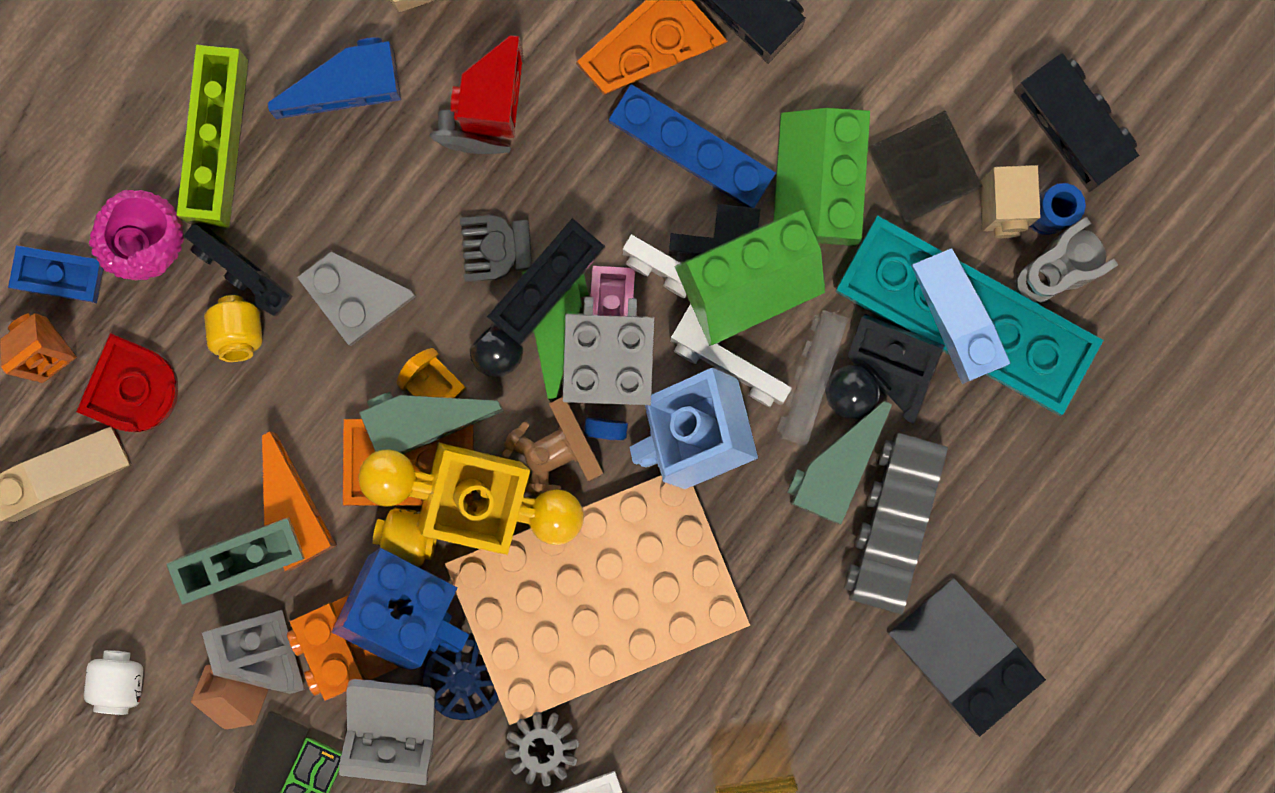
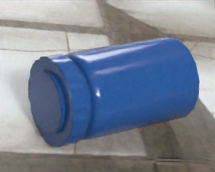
(1059, 209)

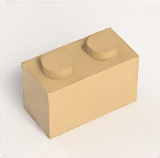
(1010, 200)

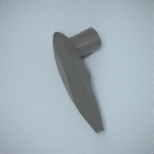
(463, 141)

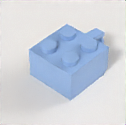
(697, 430)

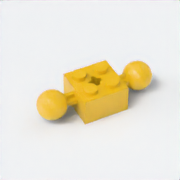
(488, 524)

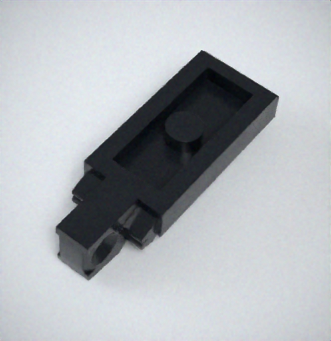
(240, 270)

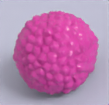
(136, 235)

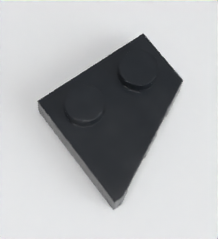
(897, 361)

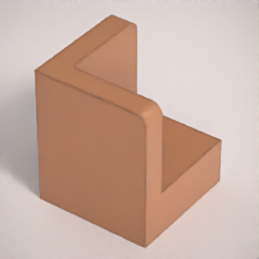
(228, 701)

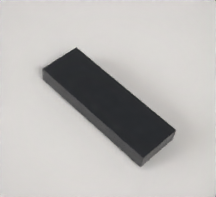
(546, 282)

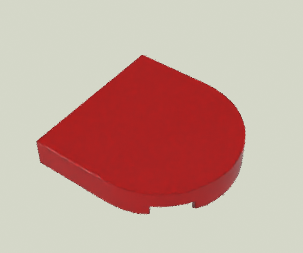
(130, 387)

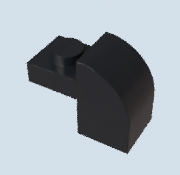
(729, 224)

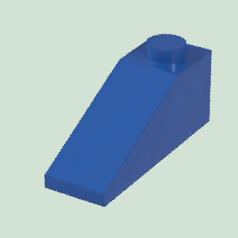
(348, 80)

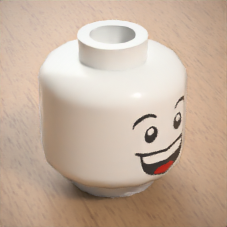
(113, 683)

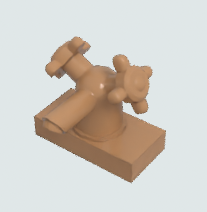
(553, 450)

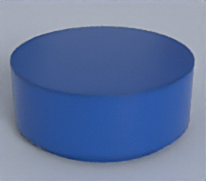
(605, 429)

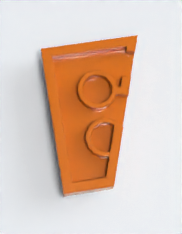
(649, 41)

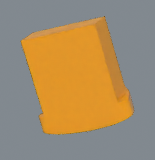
(428, 377)

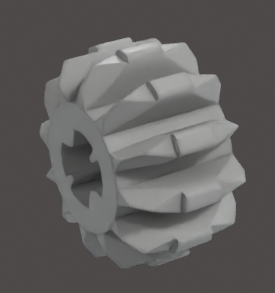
(532, 759)

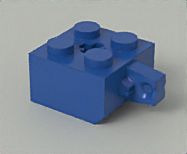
(423, 609)

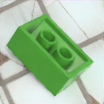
(824, 171)
(754, 277)

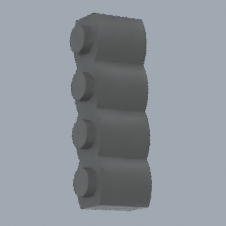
(897, 522)

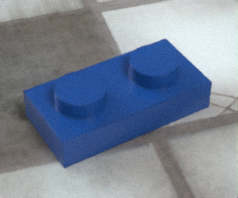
(56, 274)

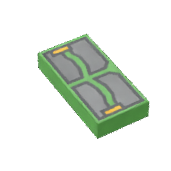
(313, 769)

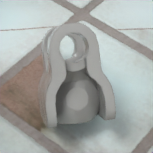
(1067, 262)

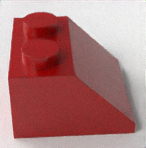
(490, 92)

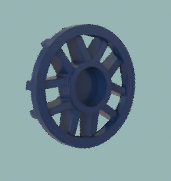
(462, 680)

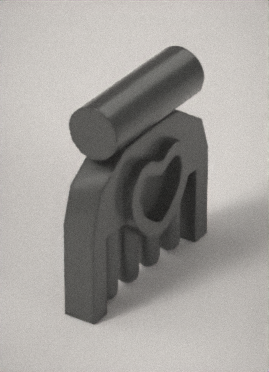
(500, 247)

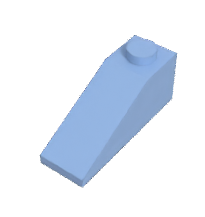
(960, 316)

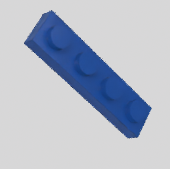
(691, 147)

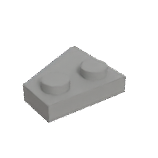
(353, 295)
(255, 653)

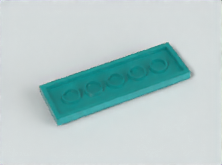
(1043, 349)

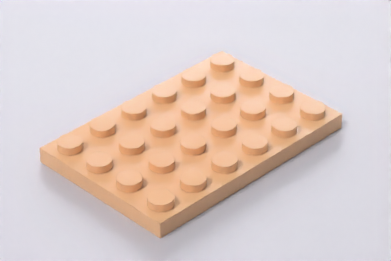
(607, 604)

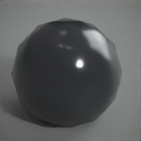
(495, 353)
(852, 392)

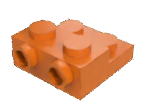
(330, 657)

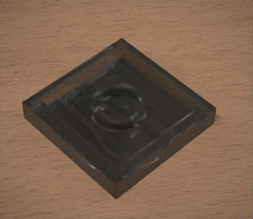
(924, 167)

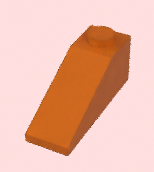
(34, 349)
(288, 497)

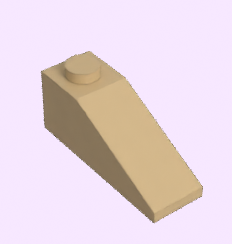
(59, 473)

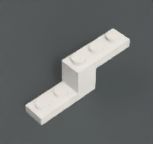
(689, 335)

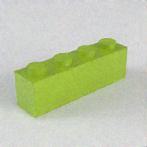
(212, 136)

